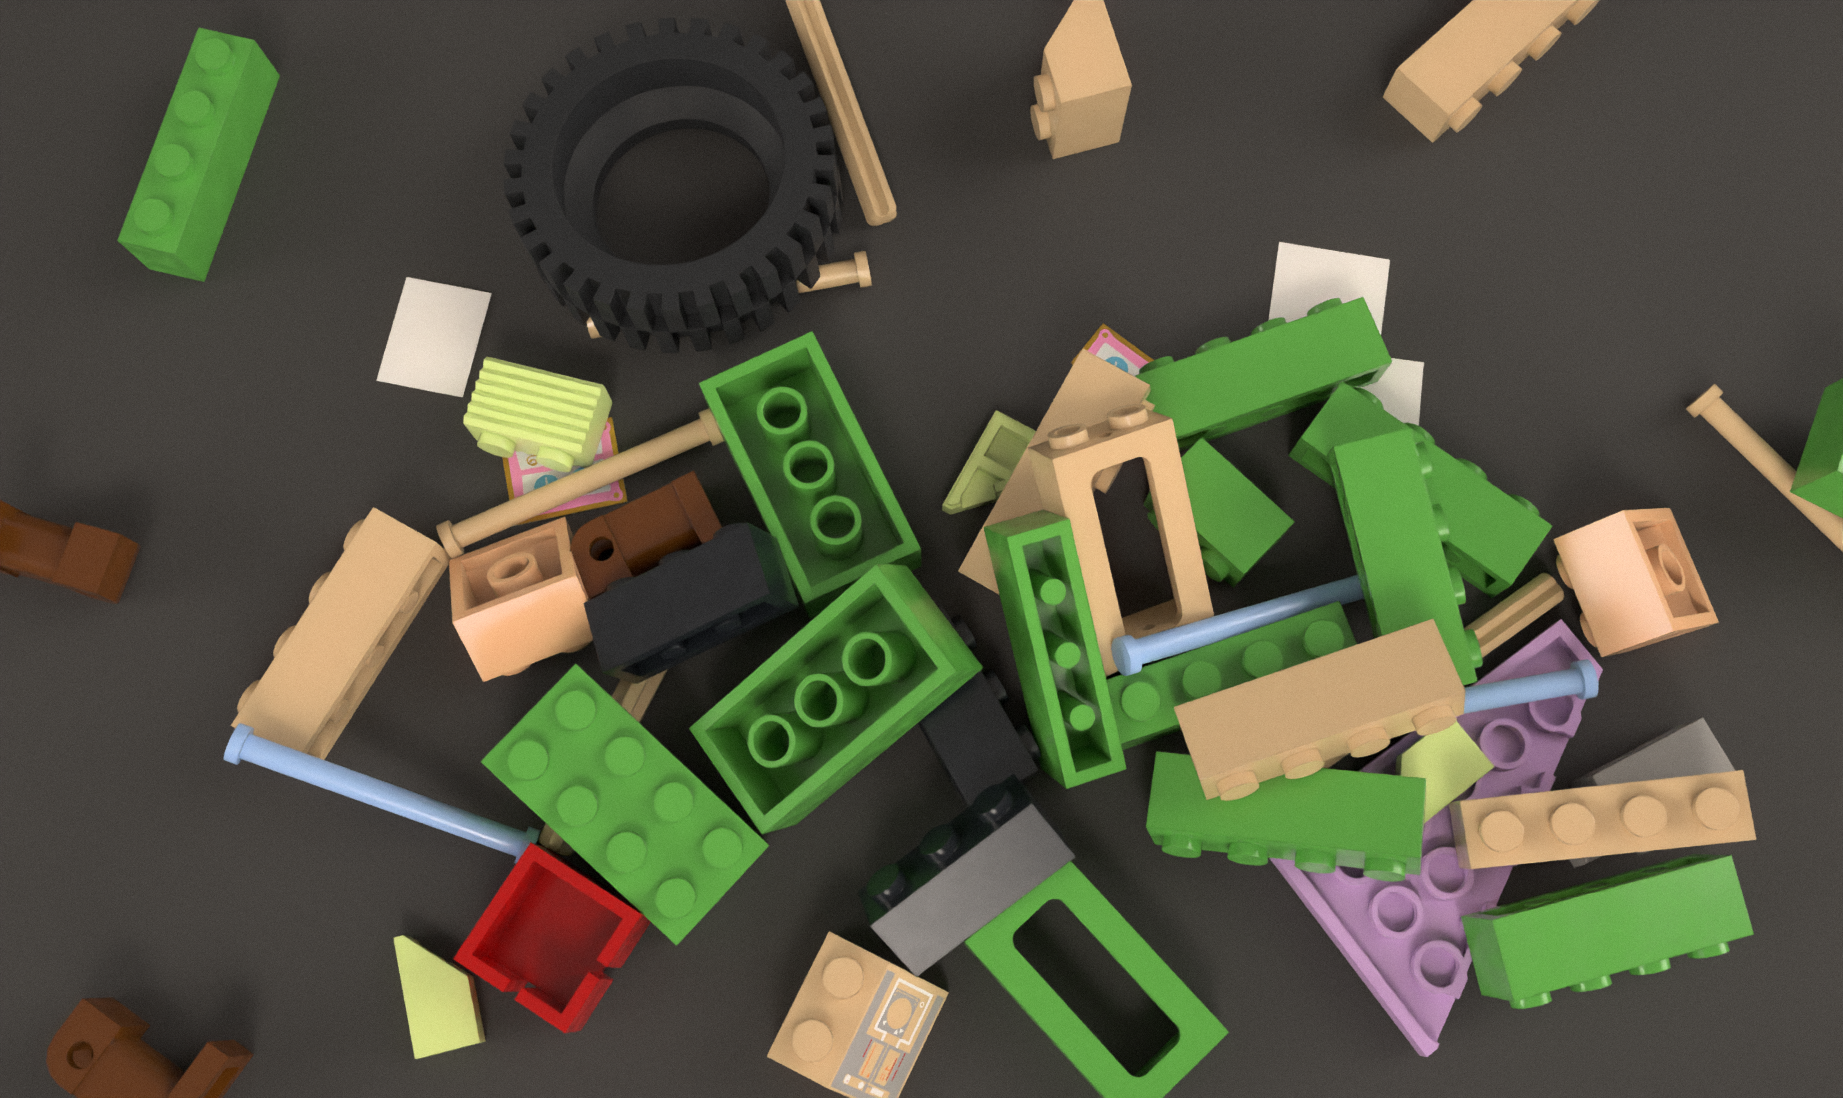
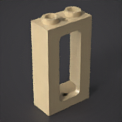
(1063, 480)

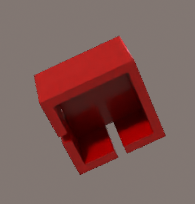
(557, 933)

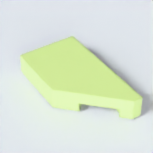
(989, 464)
(1448, 763)
(438, 1000)

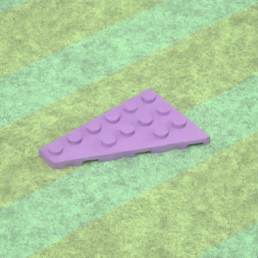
(1410, 932)

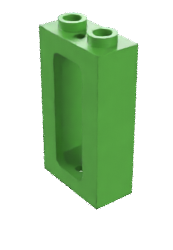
(1197, 1027)

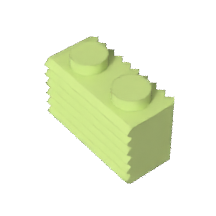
(537, 414)

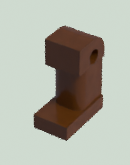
(643, 533)
(74, 557)
(103, 1057)

